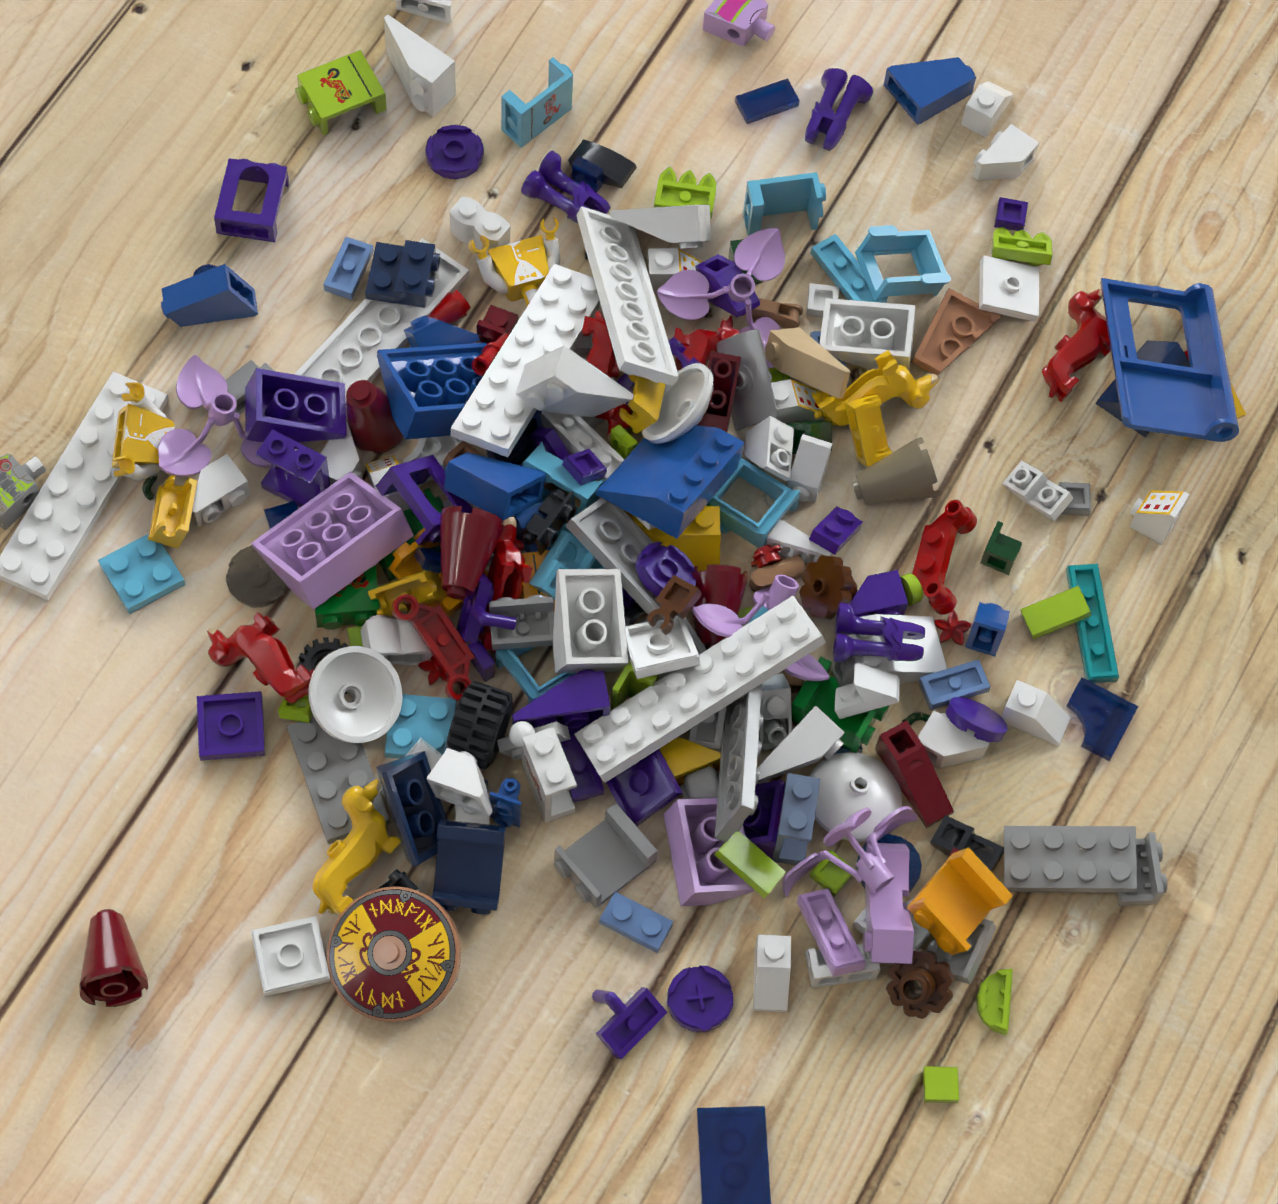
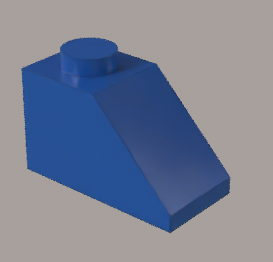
(433, 332)
(987, 628)

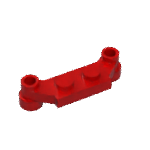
(936, 551)
(440, 638)

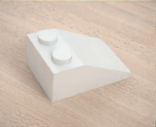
(421, 67)
(675, 224)
(866, 329)
(569, 385)
(589, 621)
(932, 660)
(804, 746)

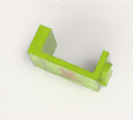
(339, 89)

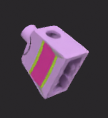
(738, 20)

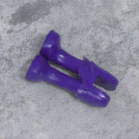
(823, 117)
(550, 172)
(888, 629)

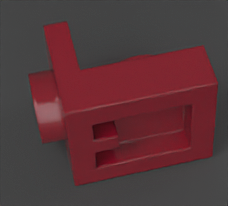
(495, 323)

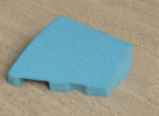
(564, 554)

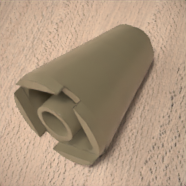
(898, 477)

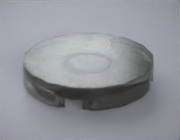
(253, 579)

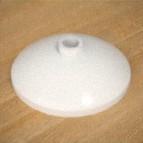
(682, 404)
(373, 689)
(841, 798)

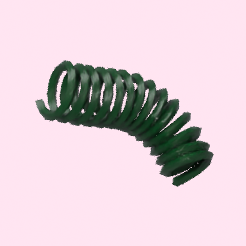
(148, 492)
(916, 717)

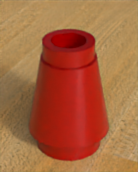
(451, 308)

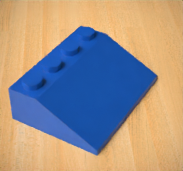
(428, 386)
(673, 479)

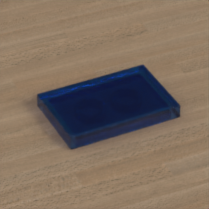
(733, 1155)

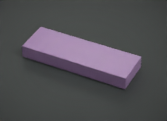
(831, 932)

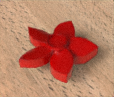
(952, 628)
(434, 670)

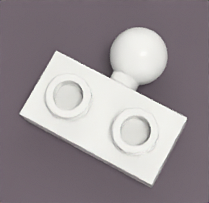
(513, 744)

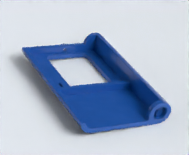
(1167, 396)

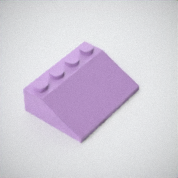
(333, 539)

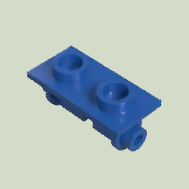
(506, 805)

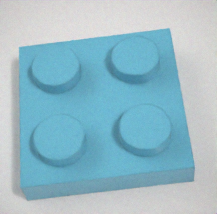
(141, 573)
(419, 718)

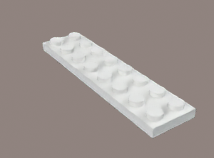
(627, 297)
(553, 318)
(375, 326)
(70, 497)
(700, 690)

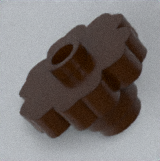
(826, 585)
(935, 982)

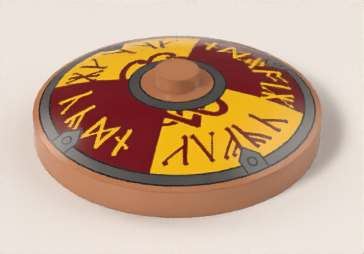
(393, 954)

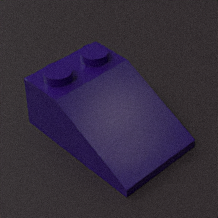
(294, 406)
(572, 703)

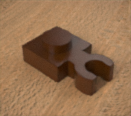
(674, 600)

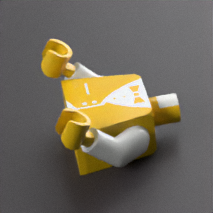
(518, 266)
(138, 435)

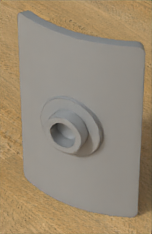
(754, 392)

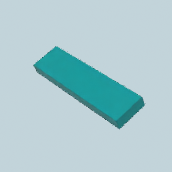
(1093, 632)

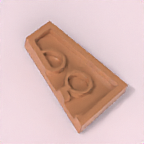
(952, 332)

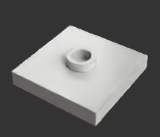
(1009, 288)
(659, 653)
(290, 956)

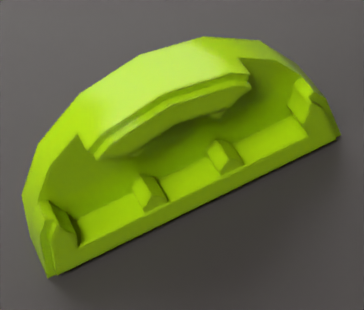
(994, 1000)

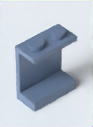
(796, 818)

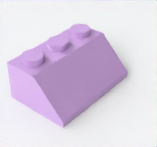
(692, 844)

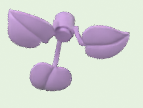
(758, 254)
(197, 387)
(725, 622)
(870, 868)

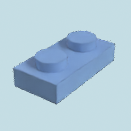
(348, 268)
(959, 681)
(636, 922)

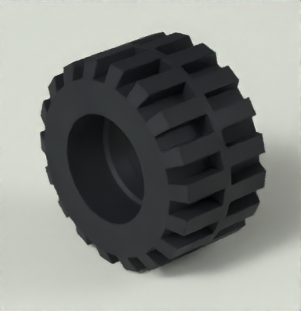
(480, 722)

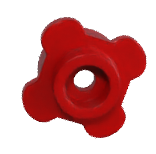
(766, 556)

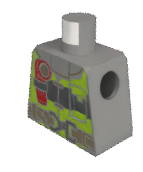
(17, 487)

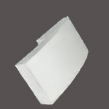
(1037, 491)

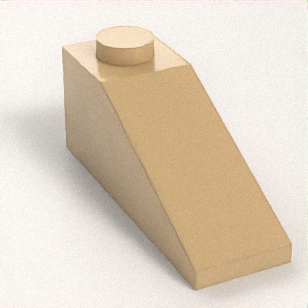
(804, 359)

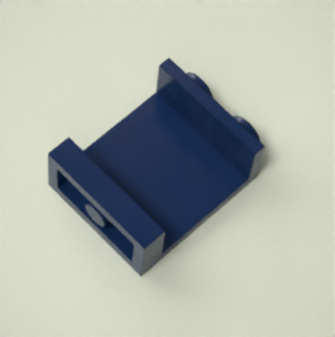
(469, 866)

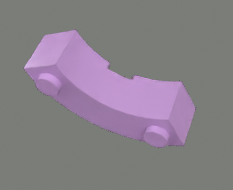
(887, 918)

